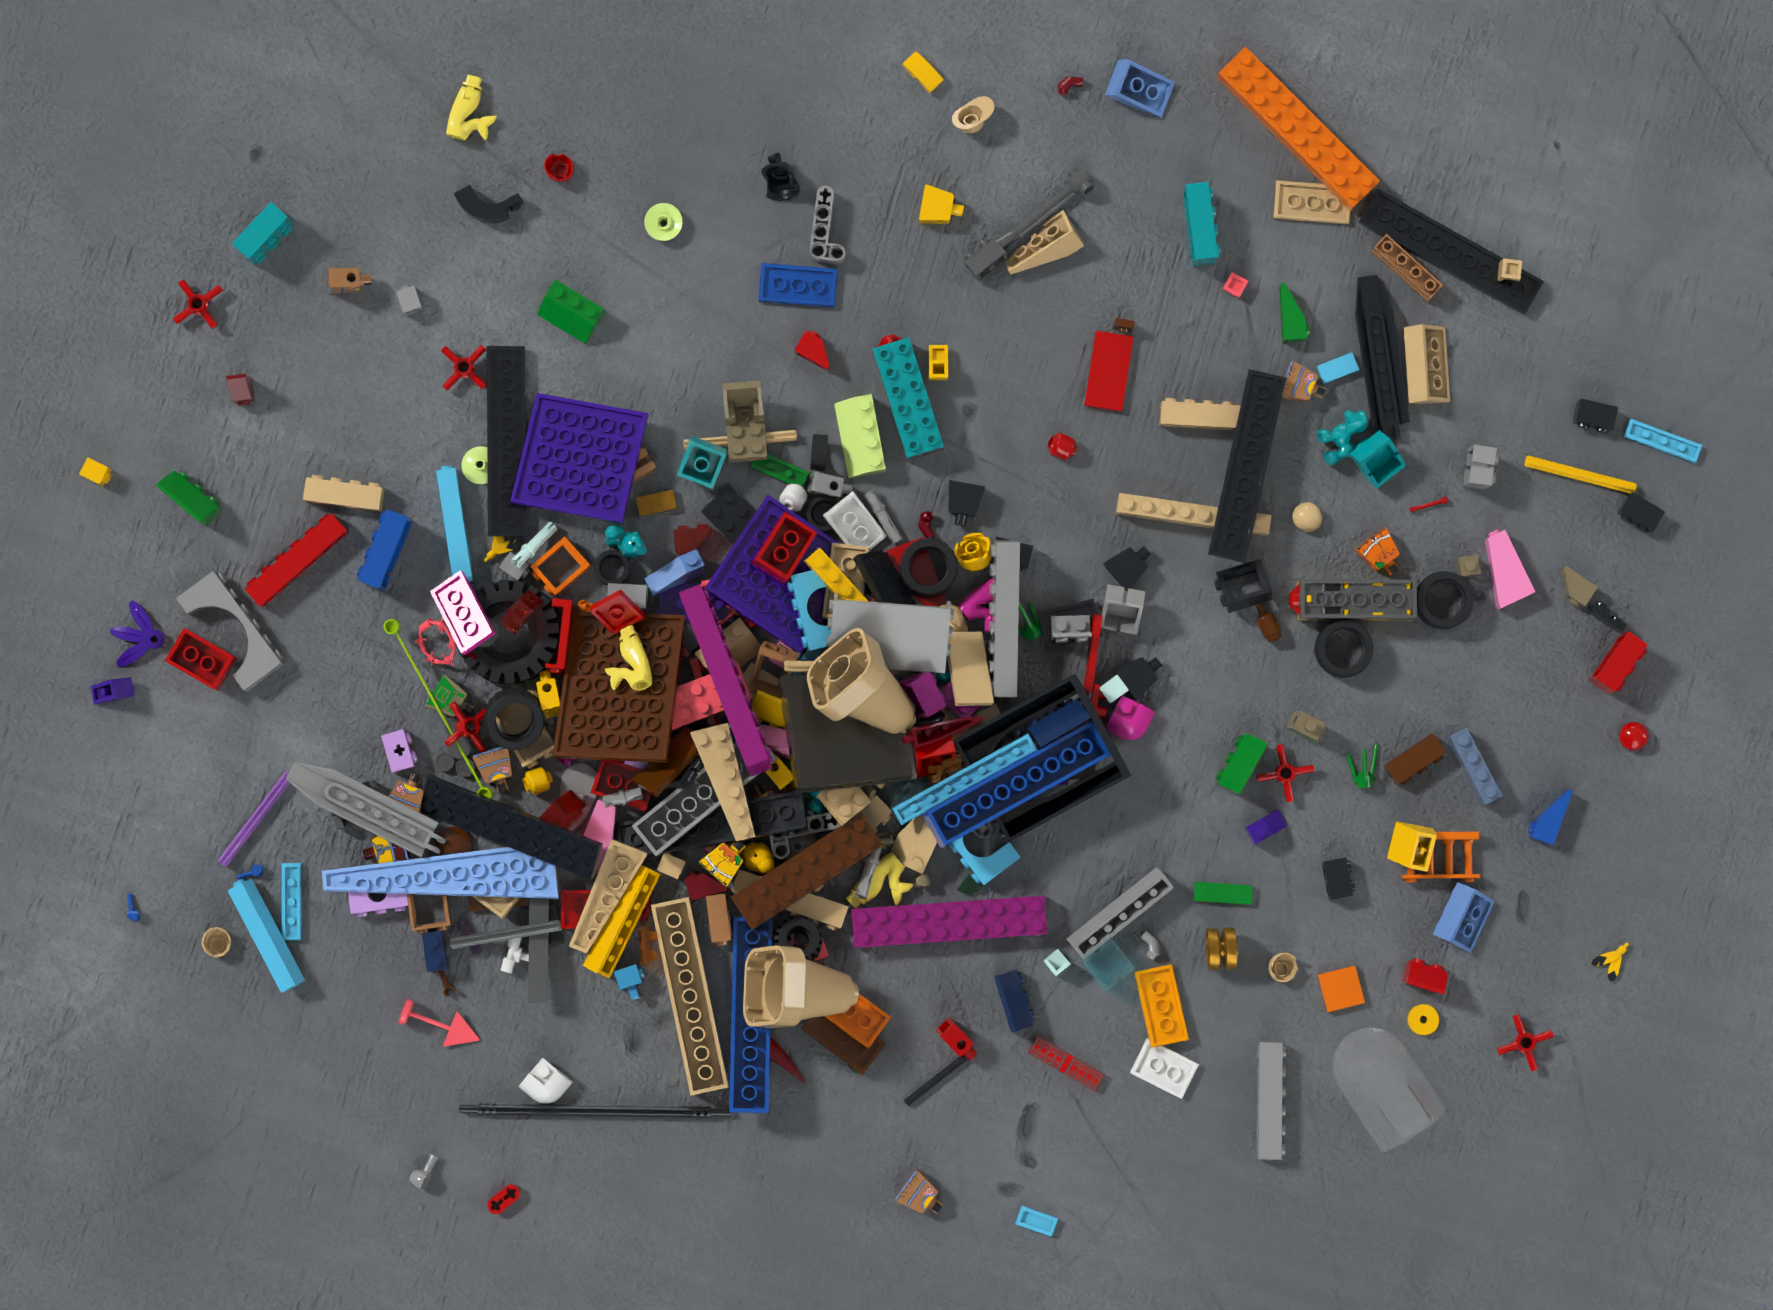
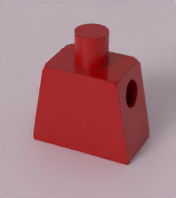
(952, 1035)

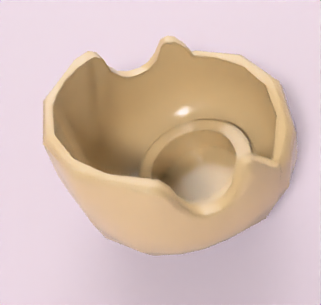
(1307, 517)
(216, 942)
(1282, 967)

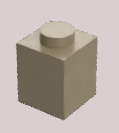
(1467, 566)

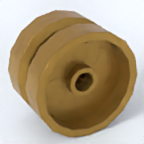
(1224, 948)

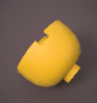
(973, 552)

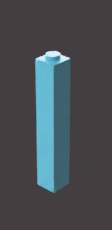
(454, 521)
(266, 935)

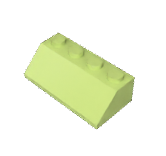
(860, 436)

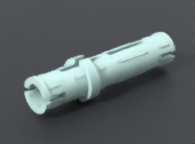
(528, 550)

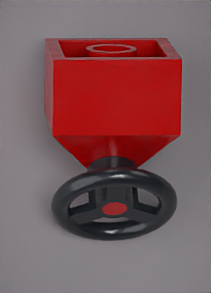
(932, 753)

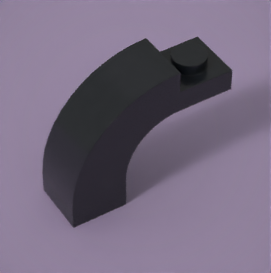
(486, 212)

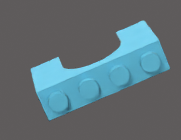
(802, 587)
(985, 867)

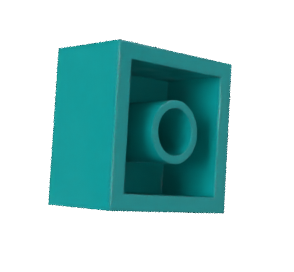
(701, 462)

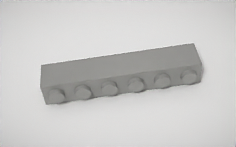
(1120, 913)
(1269, 1100)

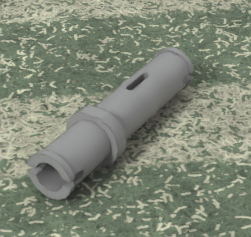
(883, 517)
(871, 862)

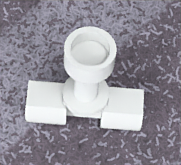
(514, 955)

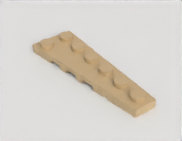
(721, 764)
(611, 881)

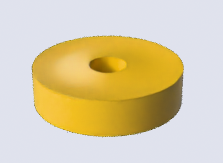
(1431, 1023)

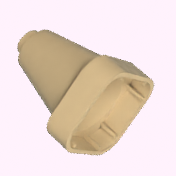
(788, 988)

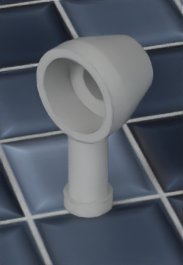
(420, 1178)

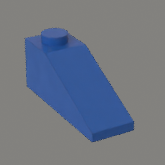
(1549, 821)

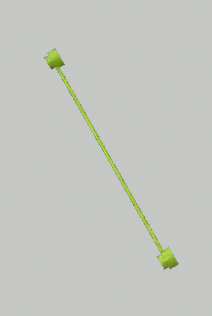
(393, 626)

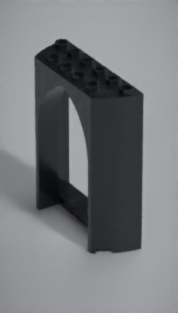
(1033, 813)

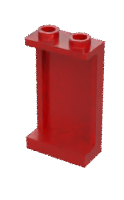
(567, 616)

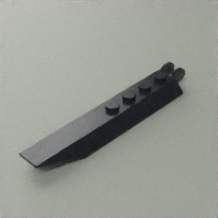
(1380, 356)

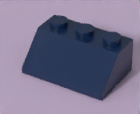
(1057, 722)
(1014, 1000)

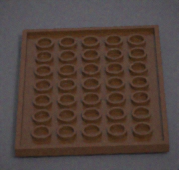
(618, 722)

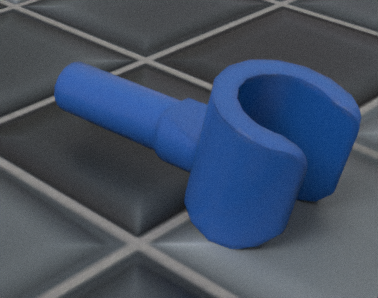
(257, 870)
(133, 915)

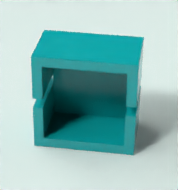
(1378, 459)

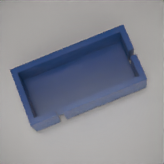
(384, 550)

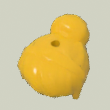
(762, 862)

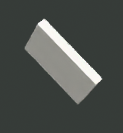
(854, 523)
(1164, 1069)

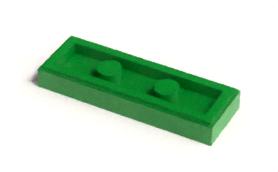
(781, 470)
(1223, 893)

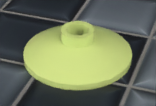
(662, 212)
(469, 465)

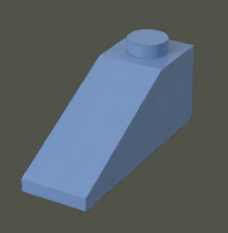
(676, 572)

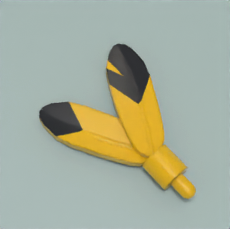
(499, 547)
(1613, 958)

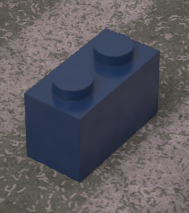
(435, 951)

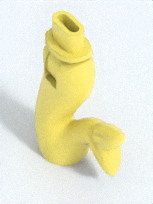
(463, 106)
(635, 656)
(887, 865)

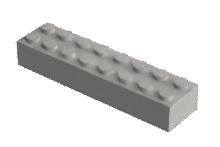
(1004, 617)
(684, 809)

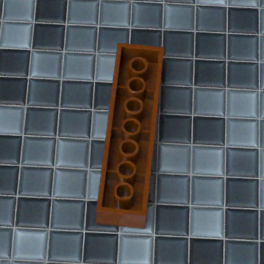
(806, 871)

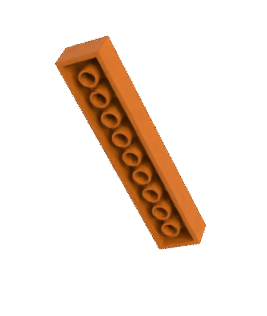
(1297, 128)

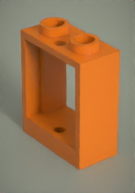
(575, 554)

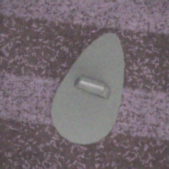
(580, 780)

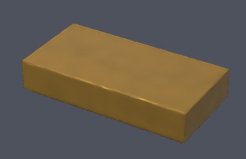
(656, 503)

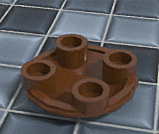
(456, 841)

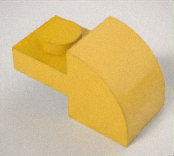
(938, 362)

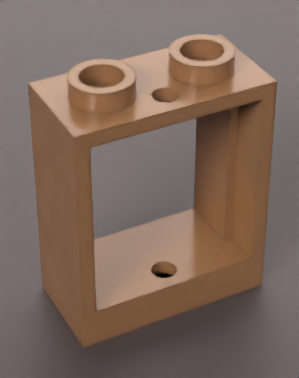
(775, 652)
(719, 919)
(440, 926)

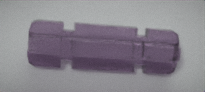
(463, 926)

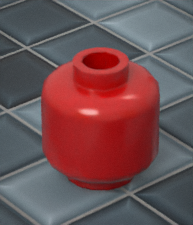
(1061, 446)

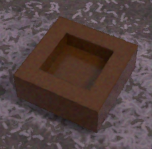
(1124, 325)

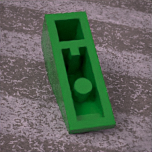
(1292, 320)

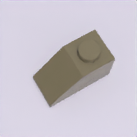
(1577, 588)

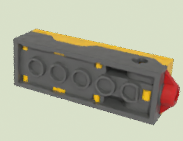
(1354, 599)

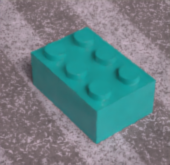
(263, 234)

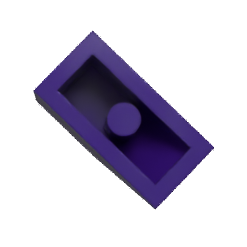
(112, 690)
(1265, 827)

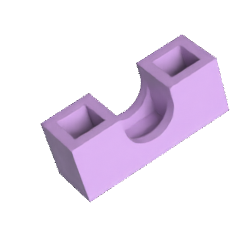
(363, 903)

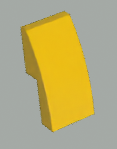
(922, 71)

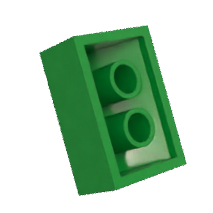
(570, 311)
(189, 497)
(1241, 763)

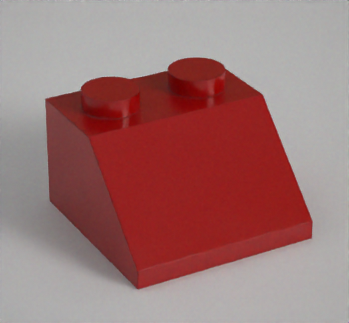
(1425, 976)

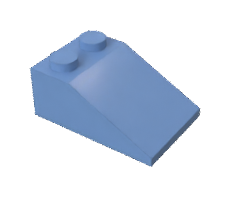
(1139, 87)

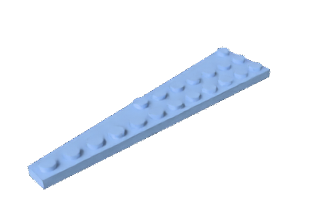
(475, 873)

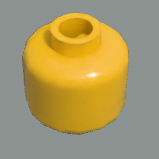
(537, 781)

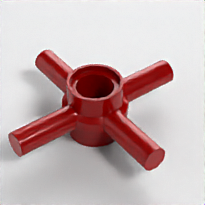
(203, 309)
(458, 362)
(461, 729)
(1293, 772)
(1517, 1044)

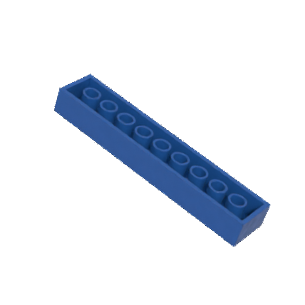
(1016, 784)
(748, 1044)

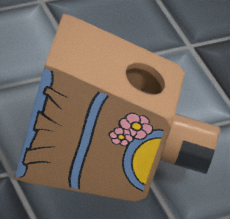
(338, 280)
(1301, 384)
(495, 767)
(409, 793)
(919, 1194)

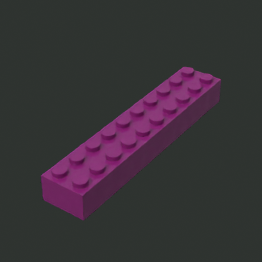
(728, 686)
(949, 921)

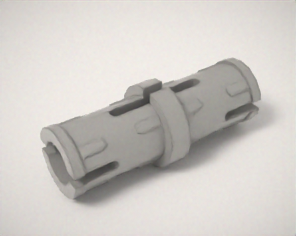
(622, 797)

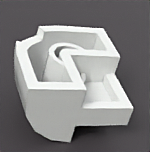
(545, 1083)

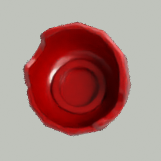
(558, 167)
(1633, 736)

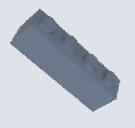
(1474, 766)

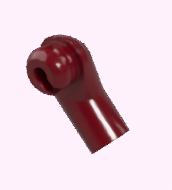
(1068, 82)
(924, 524)
(646, 911)

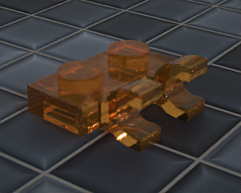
(945, 769)
(645, 937)

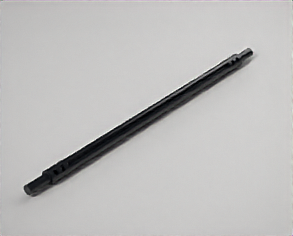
(594, 1110)

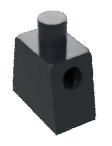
(964, 500)
(1127, 566)
(1139, 676)

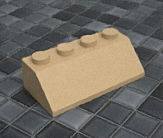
(1426, 364)

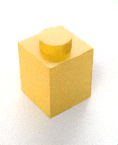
(96, 472)

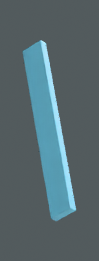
(964, 779)

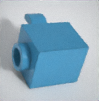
(629, 978)

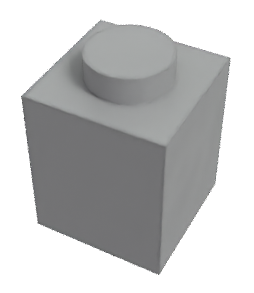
(409, 300)
(512, 570)

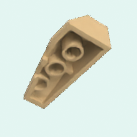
(1053, 242)
(915, 844)

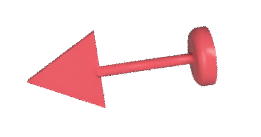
(458, 1032)

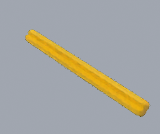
(1580, 474)

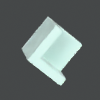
(1113, 689)
(1056, 962)

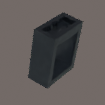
(1246, 600)

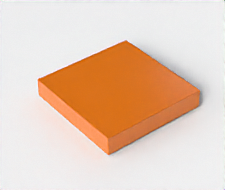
(1341, 988)

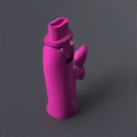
(971, 604)

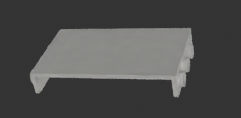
(907, 634)

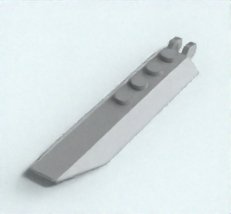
(365, 807)

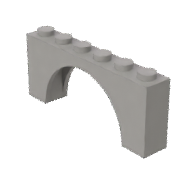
(260, 657)

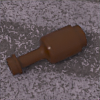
(1268, 624)

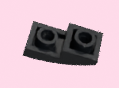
(1602, 614)

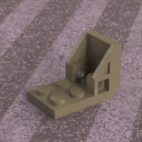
(745, 421)

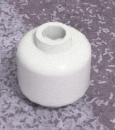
(793, 497)

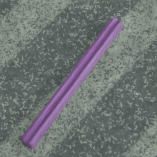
(254, 820)

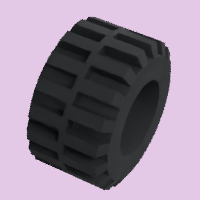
(802, 926)

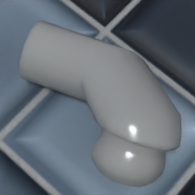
(1154, 945)

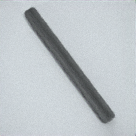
(505, 934)

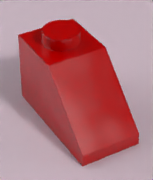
(812, 349)

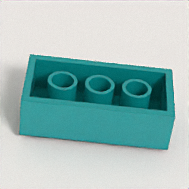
(1200, 223)

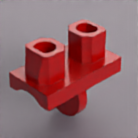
(1095, 695)

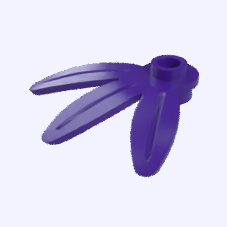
(134, 635)

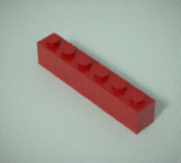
(296, 560)

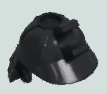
(780, 179)

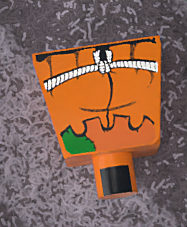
(1379, 552)

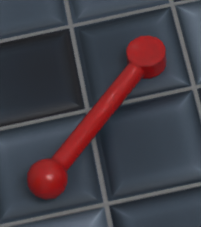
(1444, 500)

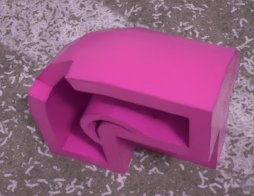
(1129, 719)

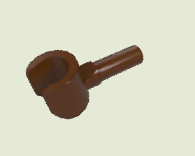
(446, 984)

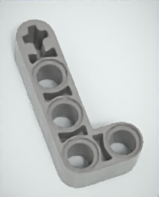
(825, 224)
(783, 841)

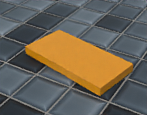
(1161, 1006)

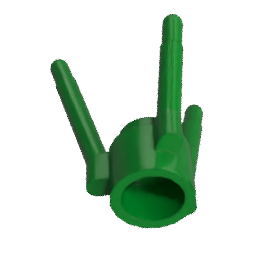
(1032, 630)
(1364, 778)

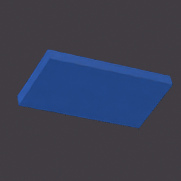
(798, 285)

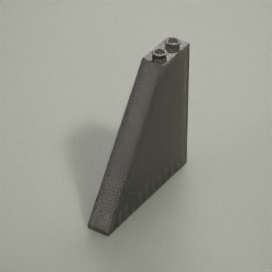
(832, 752)

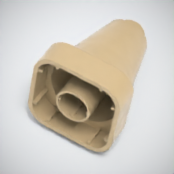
(856, 683)

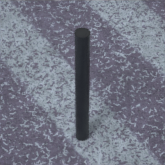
(936, 1079)

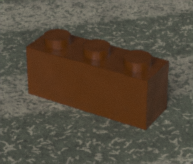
(1415, 759)

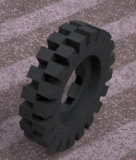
(539, 647)

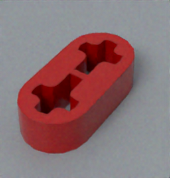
(500, 1195)

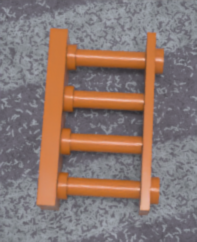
(1449, 839)

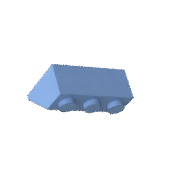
(1463, 917)

